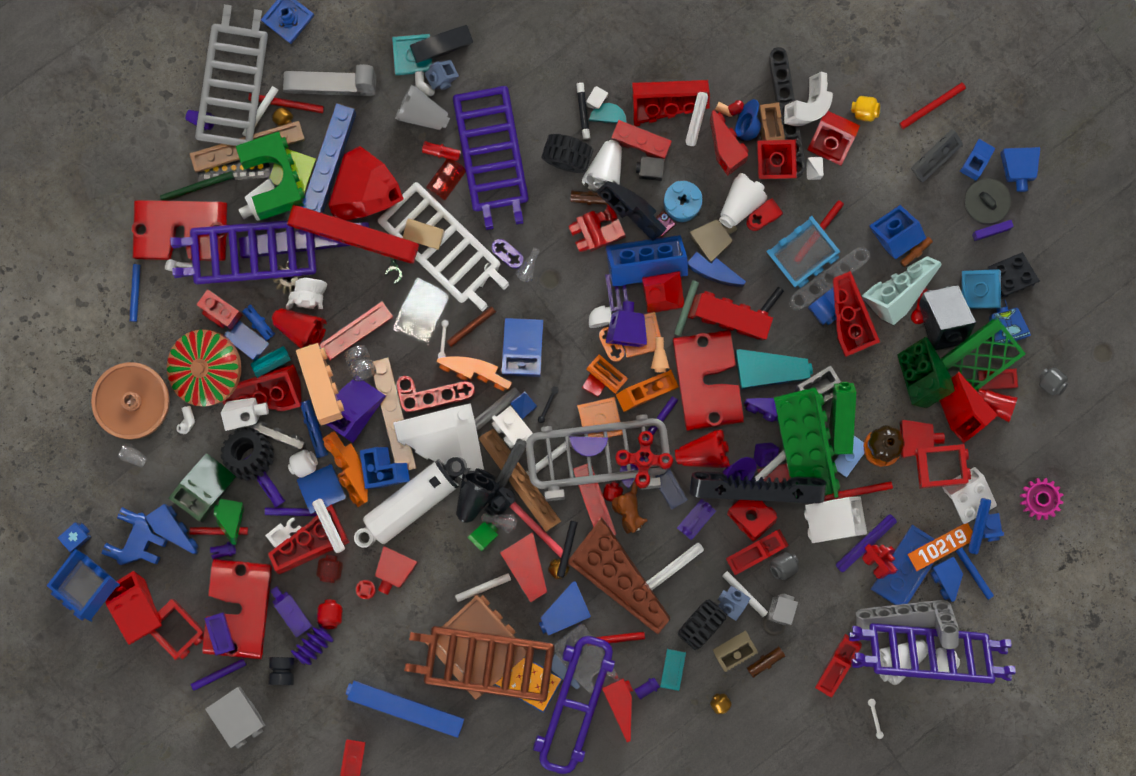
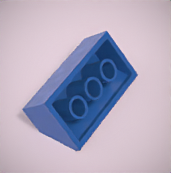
(646, 258)

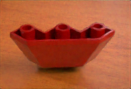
(363, 186)

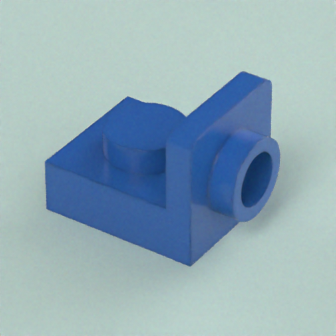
(993, 528)

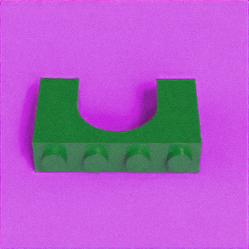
(272, 150)

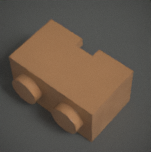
(771, 122)

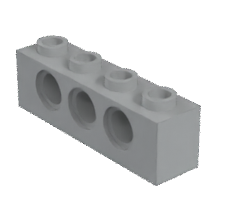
(782, 609)

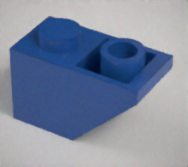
(977, 160)
(949, 578)

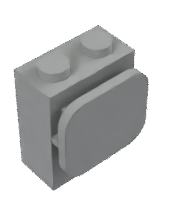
(823, 382)
(236, 718)

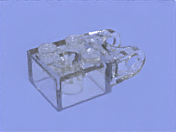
(589, 659)

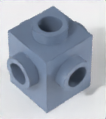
(441, 74)
(733, 602)

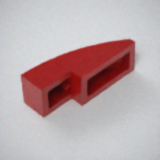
(757, 552)
(838, 666)

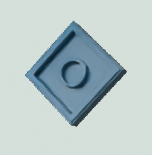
(982, 289)

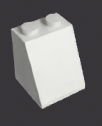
(835, 519)

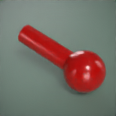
(916, 315)

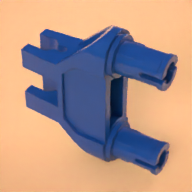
(138, 540)

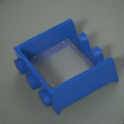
(82, 585)

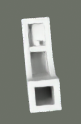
(819, 102)

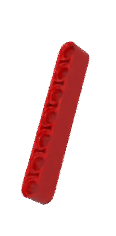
(352, 234)

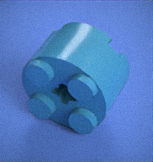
(672, 199)

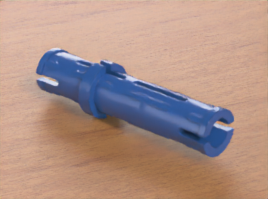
(313, 428)

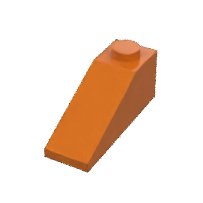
(647, 390)

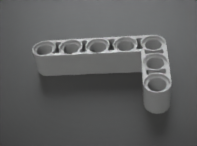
(331, 83)
(920, 614)

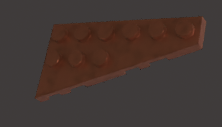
(610, 569)

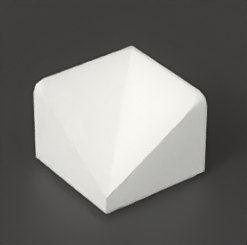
(596, 98)
(814, 168)

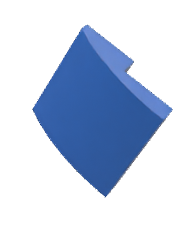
(321, 485)

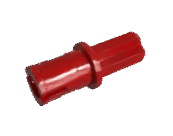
(441, 151)

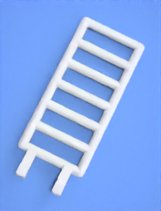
(468, 239)

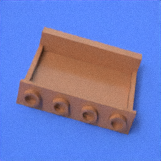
(478, 618)

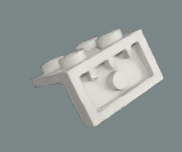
(511, 426)
(968, 496)

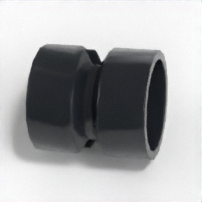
(281, 670)

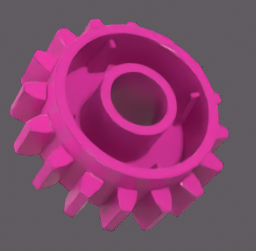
(1031, 499)

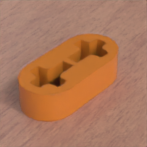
(607, 347)

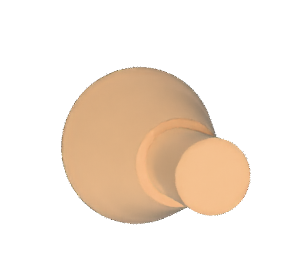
(660, 360)

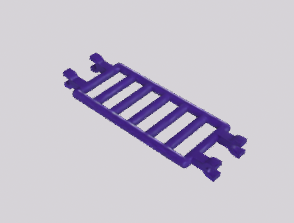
(875, 662)

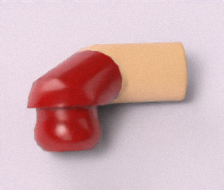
(731, 110)

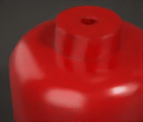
(612, 491)

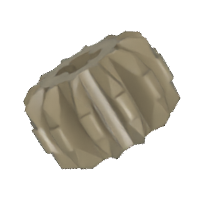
(284, 283)

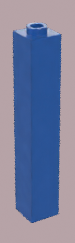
(405, 708)

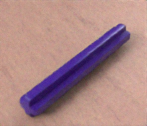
(872, 537)

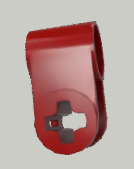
(765, 213)

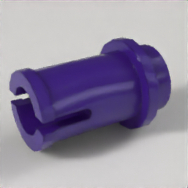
(223, 550)
(647, 688)

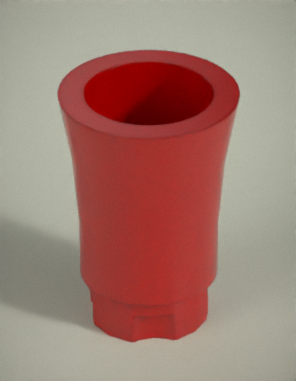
(1001, 404)

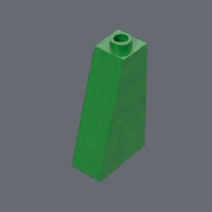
(842, 418)

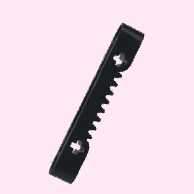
(807, 490)

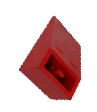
(728, 150)
(966, 409)
(133, 608)

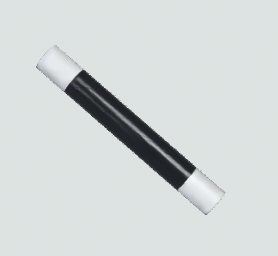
(583, 111)

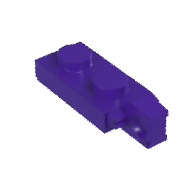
(290, 612)

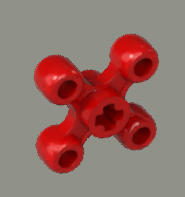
(643, 467)

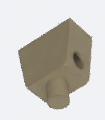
(712, 239)

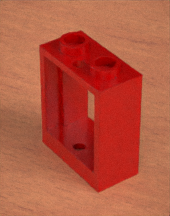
(922, 467)
(163, 613)

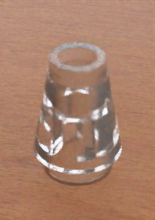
(132, 455)

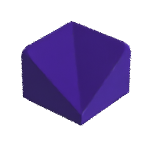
(765, 453)

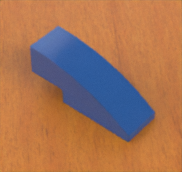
(715, 271)

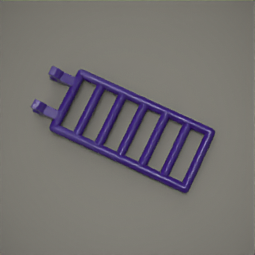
(512, 144)
(194, 271)

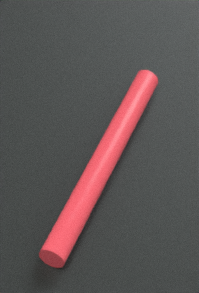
(537, 529)

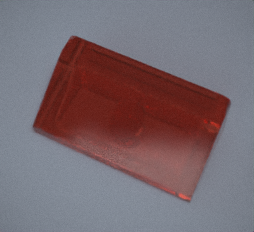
(446, 178)

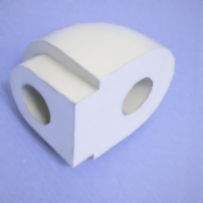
(600, 317)

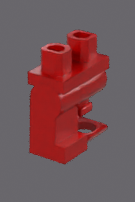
(594, 234)

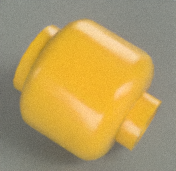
(866, 108)

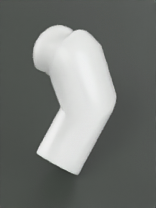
(421, 85)
(188, 421)

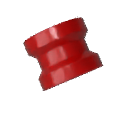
(363, 587)

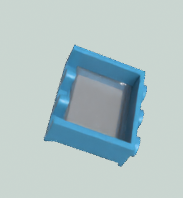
(804, 253)

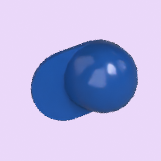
(748, 124)

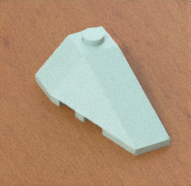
(896, 296)

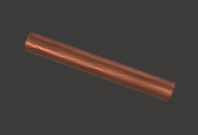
(471, 326)

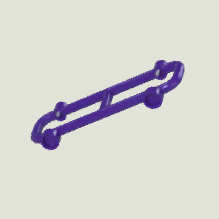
(572, 655)

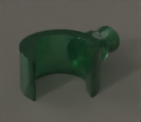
(393, 267)

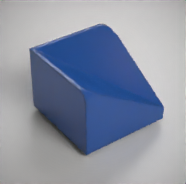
(523, 405)

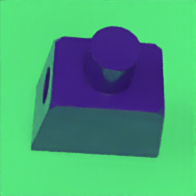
(627, 327)

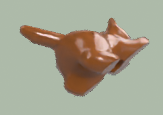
(627, 507)

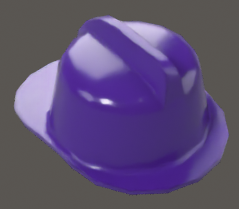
(742, 467)

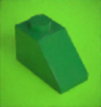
(229, 518)
(483, 536)

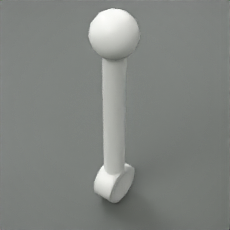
(444, 323)
(871, 702)

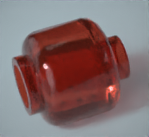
(329, 569)

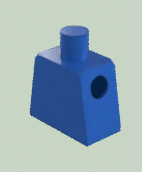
(1020, 165)

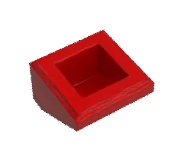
(593, 386)

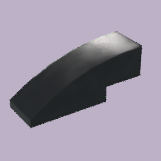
(441, 44)

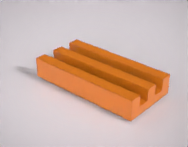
(605, 376)

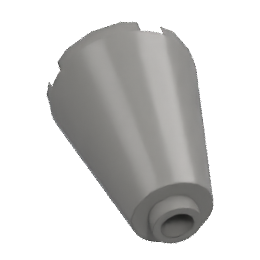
(421, 110)

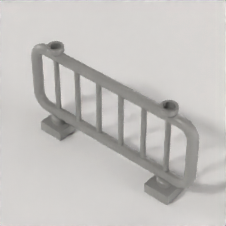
(553, 486)

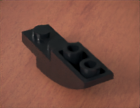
(628, 203)

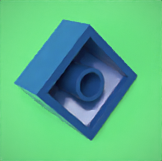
(898, 231)

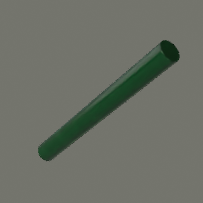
(197, 186)

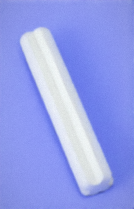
(696, 119)
(328, 526)

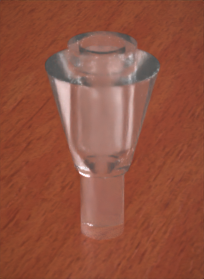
(526, 270)
(505, 522)

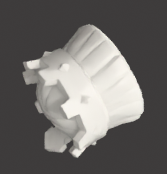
(307, 293)

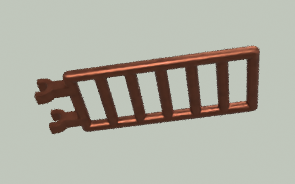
(485, 686)

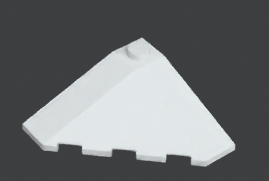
(443, 436)

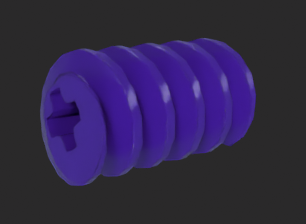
(312, 645)

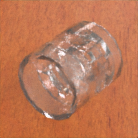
(360, 363)

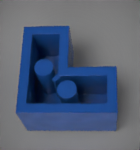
(379, 471)

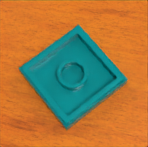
(403, 57)

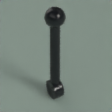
(541, 419)

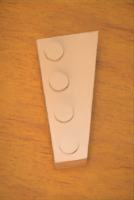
(319, 383)

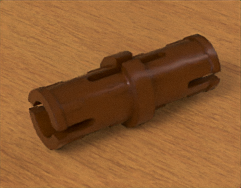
(586, 197)
(766, 662)

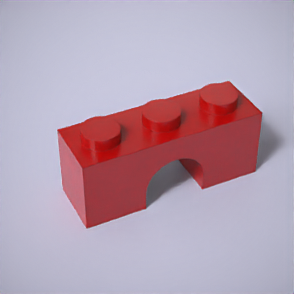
(635, 137)

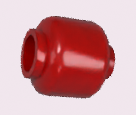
(329, 614)

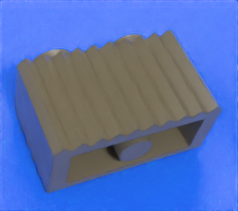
(735, 651)

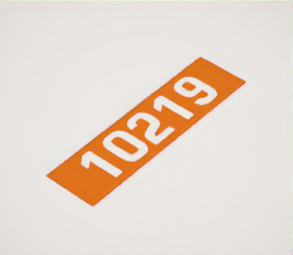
(941, 546)

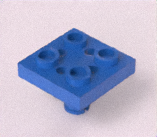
(283, 13)

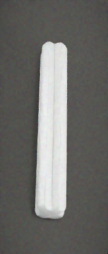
(674, 566)

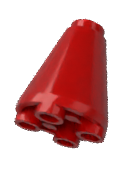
(705, 451)

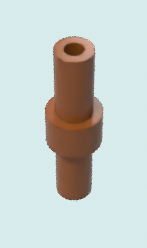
(916, 252)

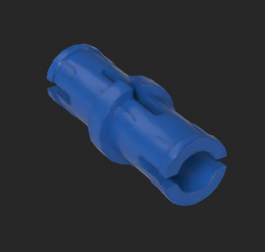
(258, 322)

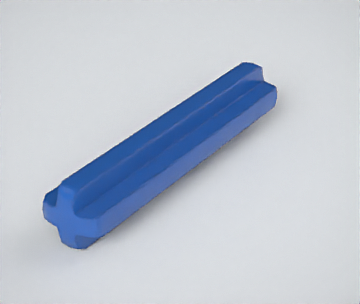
(979, 526)

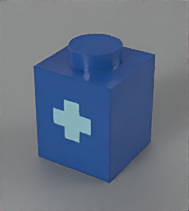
(75, 536)

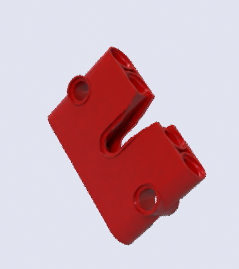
(165, 217)
(697, 397)
(252, 594)

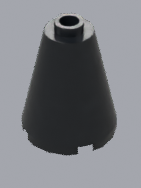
(475, 492)

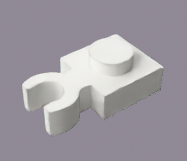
(281, 533)

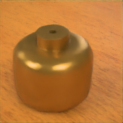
(282, 117)
(553, 569)
(720, 703)

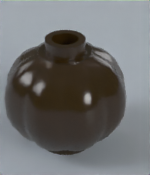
(886, 443)

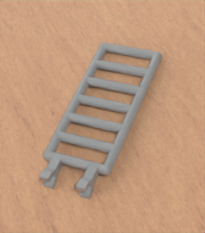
(207, 81)

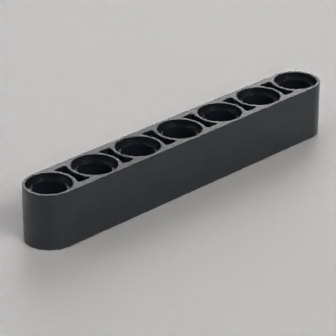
(786, 85)

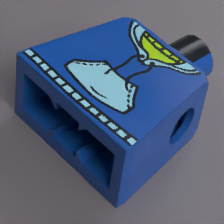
(1012, 321)

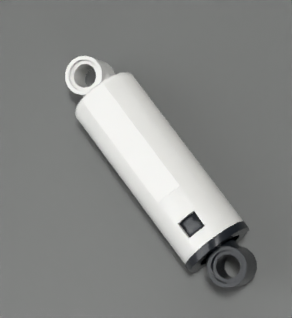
(410, 502)

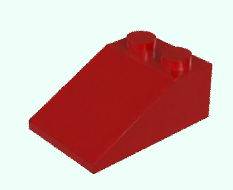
(620, 702)

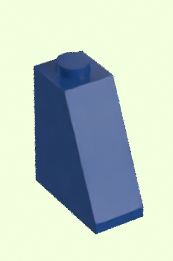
(565, 611)

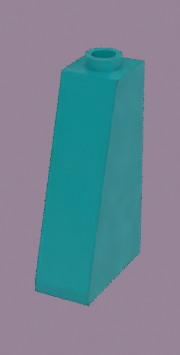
(767, 369)

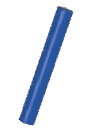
(135, 293)
(974, 573)

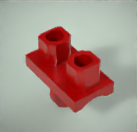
(883, 557)

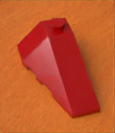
(853, 322)
(277, 388)

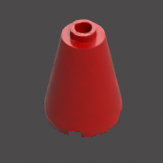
(299, 327)

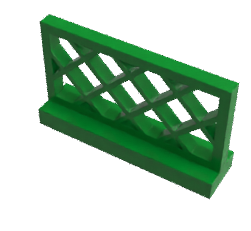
(973, 342)

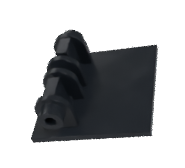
(1015, 274)

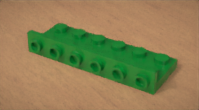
(806, 437)

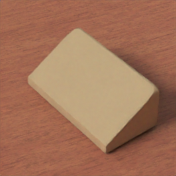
(423, 234)

